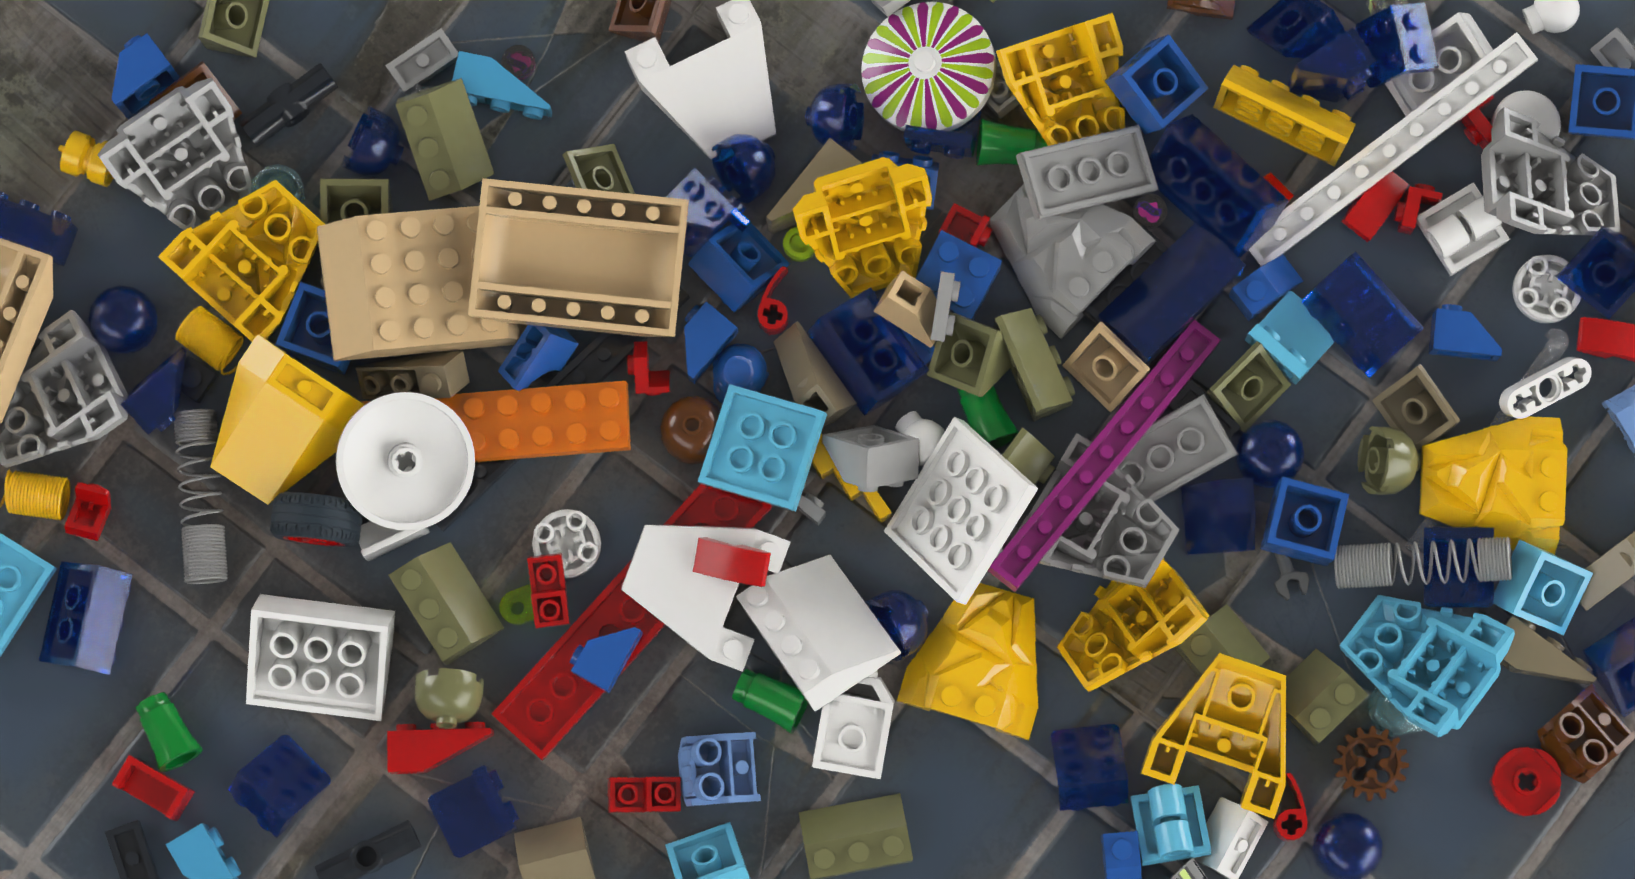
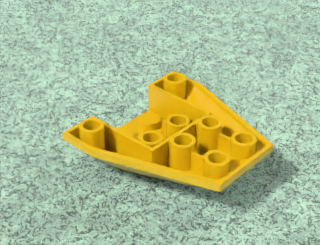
(278, 422)

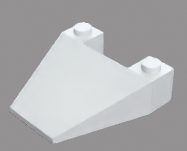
(717, 89)
(692, 602)

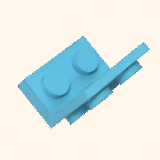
(1291, 337)

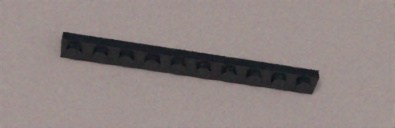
(589, 366)

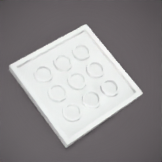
(960, 510)

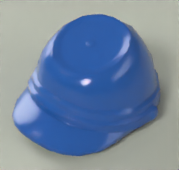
(741, 367)

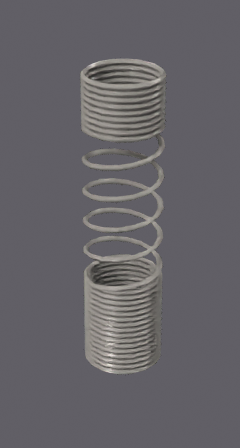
(203, 543)
(1375, 566)

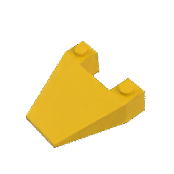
(1232, 718)

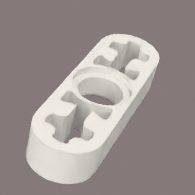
(1530, 387)

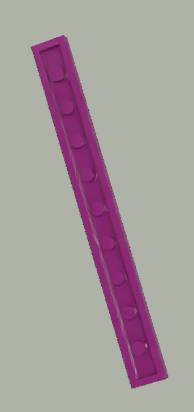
(1103, 456)

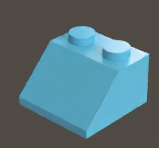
(1542, 587)
(708, 855)

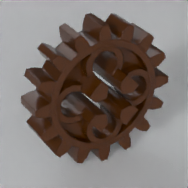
(1370, 783)

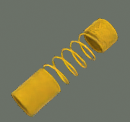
(209, 338)
(36, 495)

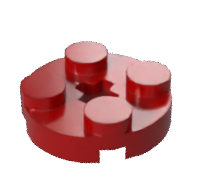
(1546, 781)

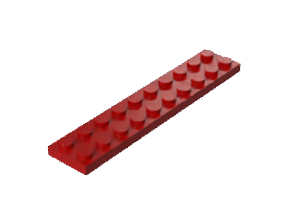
(555, 699)

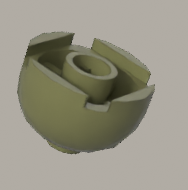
(1388, 460)
(449, 696)

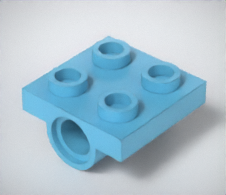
(1170, 824)

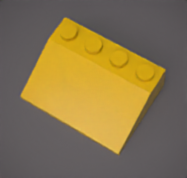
(1283, 114)

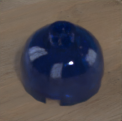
(837, 115)
(373, 144)
(745, 165)
(123, 319)
(1269, 452)
(902, 619)
(1347, 846)

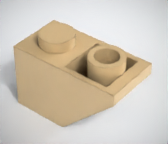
(909, 307)

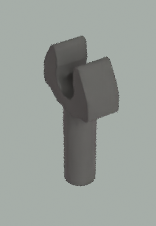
(1289, 573)

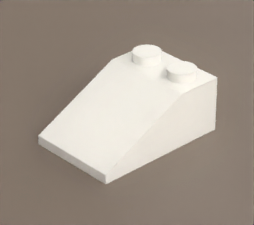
(1457, 48)

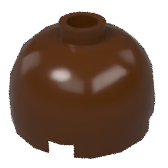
(689, 428)

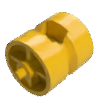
(81, 157)

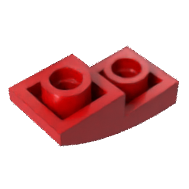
(1374, 206)
(1606, 338)
(731, 562)
(548, 590)
(644, 794)

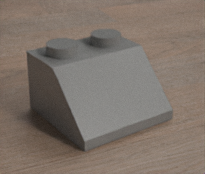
(873, 456)

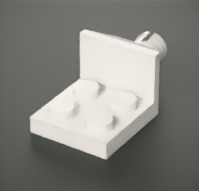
(855, 729)

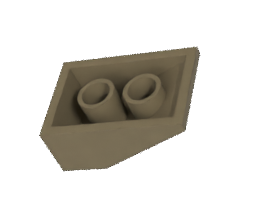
(828, 160)

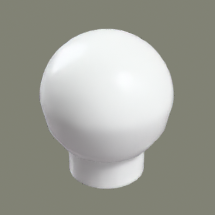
(1551, 15)
(924, 429)

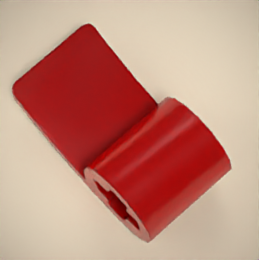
(768, 304)
(1298, 814)

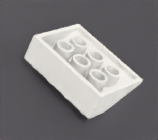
(818, 628)
(319, 657)

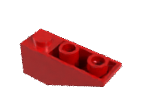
(424, 750)

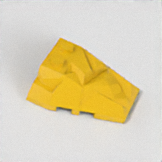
(1064, 77)
(866, 222)
(248, 258)
(1500, 480)
(1131, 626)
(980, 663)

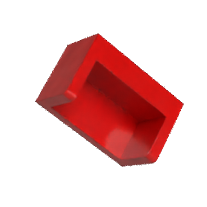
(153, 787)

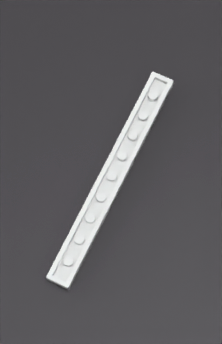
(1394, 147)

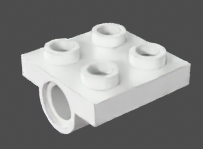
(1461, 229)

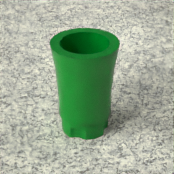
(1002, 143)
(988, 417)
(771, 698)
(167, 733)

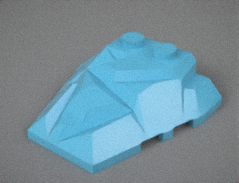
(1427, 659)

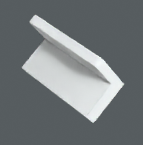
(379, 540)
(1232, 838)

